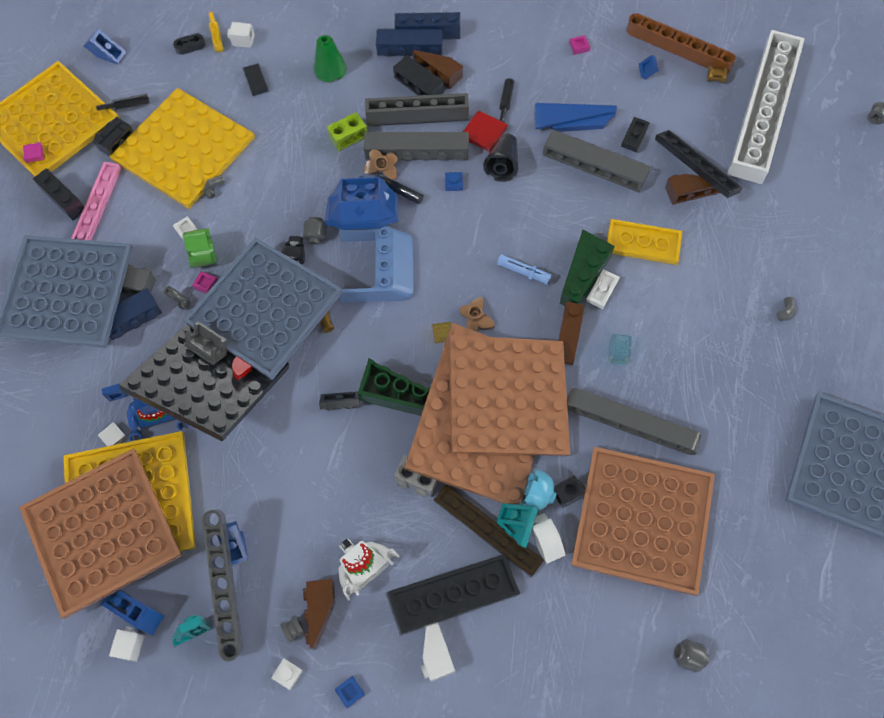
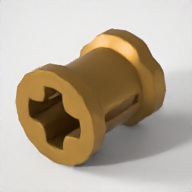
(716, 74)

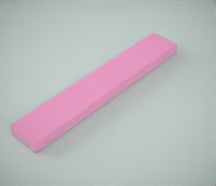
(97, 201)

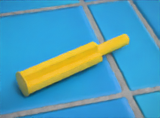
(215, 33)

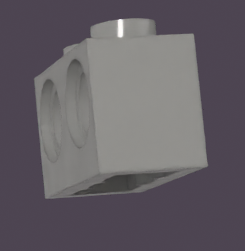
(413, 481)

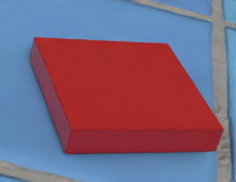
(485, 130)

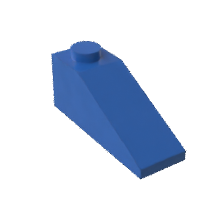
(133, 611)

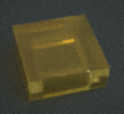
(440, 331)

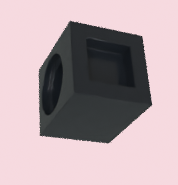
(565, 499)

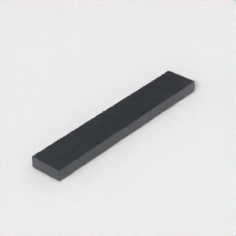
(698, 164)

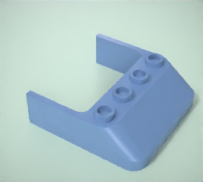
(392, 265)

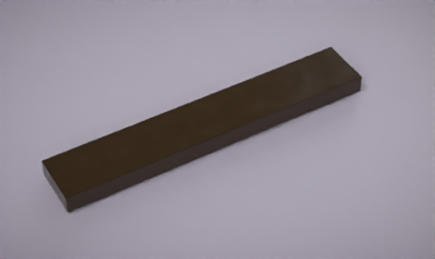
(488, 530)

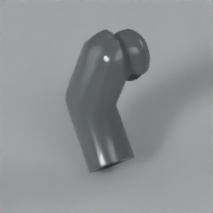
(210, 186)
(182, 300)
(789, 310)

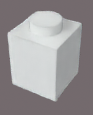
(241, 34)
(127, 644)

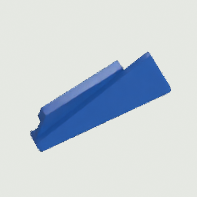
(572, 116)

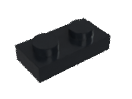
(635, 134)
(339, 400)

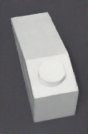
(436, 655)

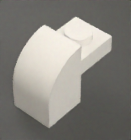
(547, 538)

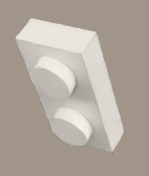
(602, 289)

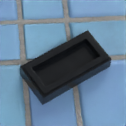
(255, 79)

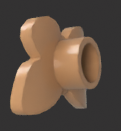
(381, 164)
(476, 316)

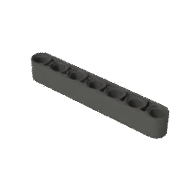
(633, 421)
(218, 594)

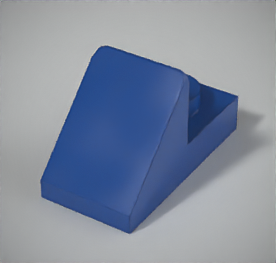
(236, 542)

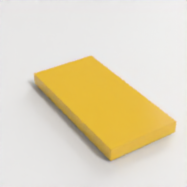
(645, 241)

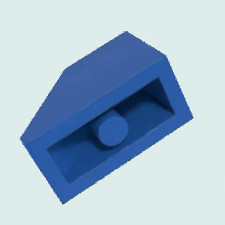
(104, 47)

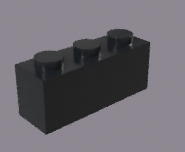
(417, 77)
(59, 194)

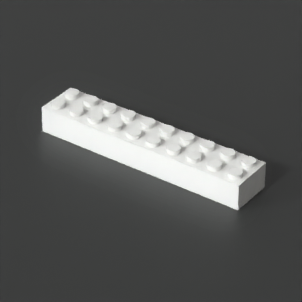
(766, 107)

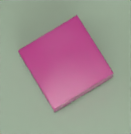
(579, 45)
(33, 152)
(204, 282)

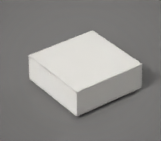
(184, 226)
(112, 435)

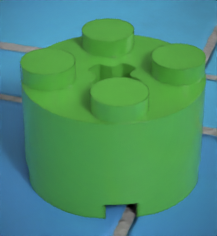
(199, 247)

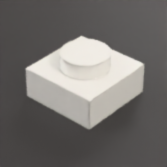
(287, 674)

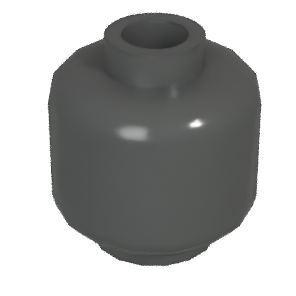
(315, 230)
(691, 655)

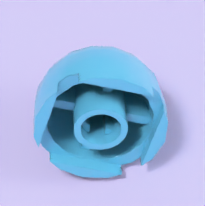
(539, 490)

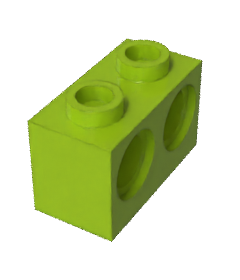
(347, 131)

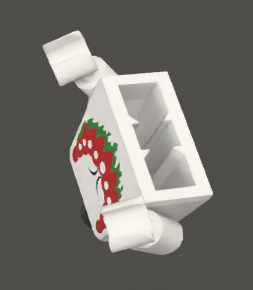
(362, 564)

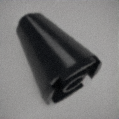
(503, 159)

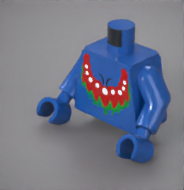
(143, 415)

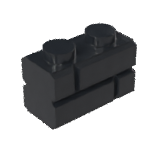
(112, 136)

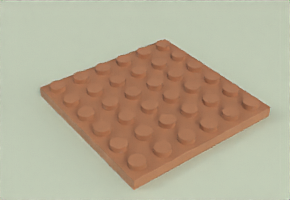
(507, 396)
(644, 521)
(99, 533)

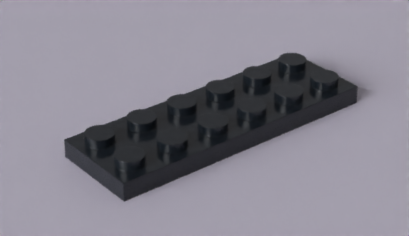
(452, 594)

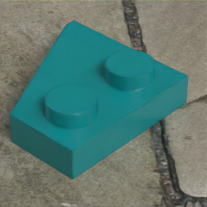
(517, 521)
(193, 627)

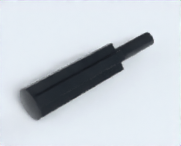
(506, 97)
(125, 102)
(404, 190)

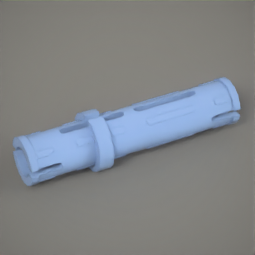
(524, 269)

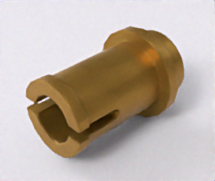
(326, 323)

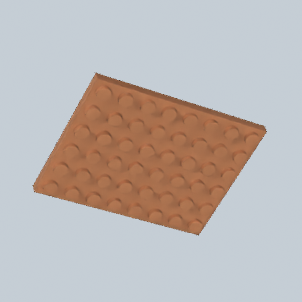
(430, 455)

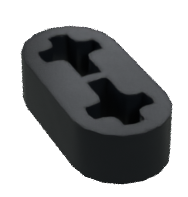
(189, 43)

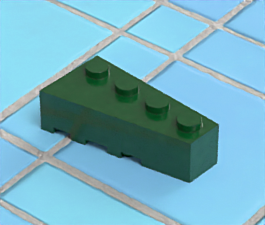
(587, 264)
(391, 390)

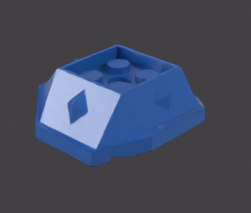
(361, 204)

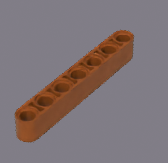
(679, 43)

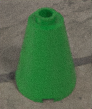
(328, 60)

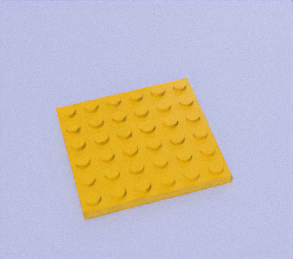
(52, 111)
(182, 147)
(166, 468)

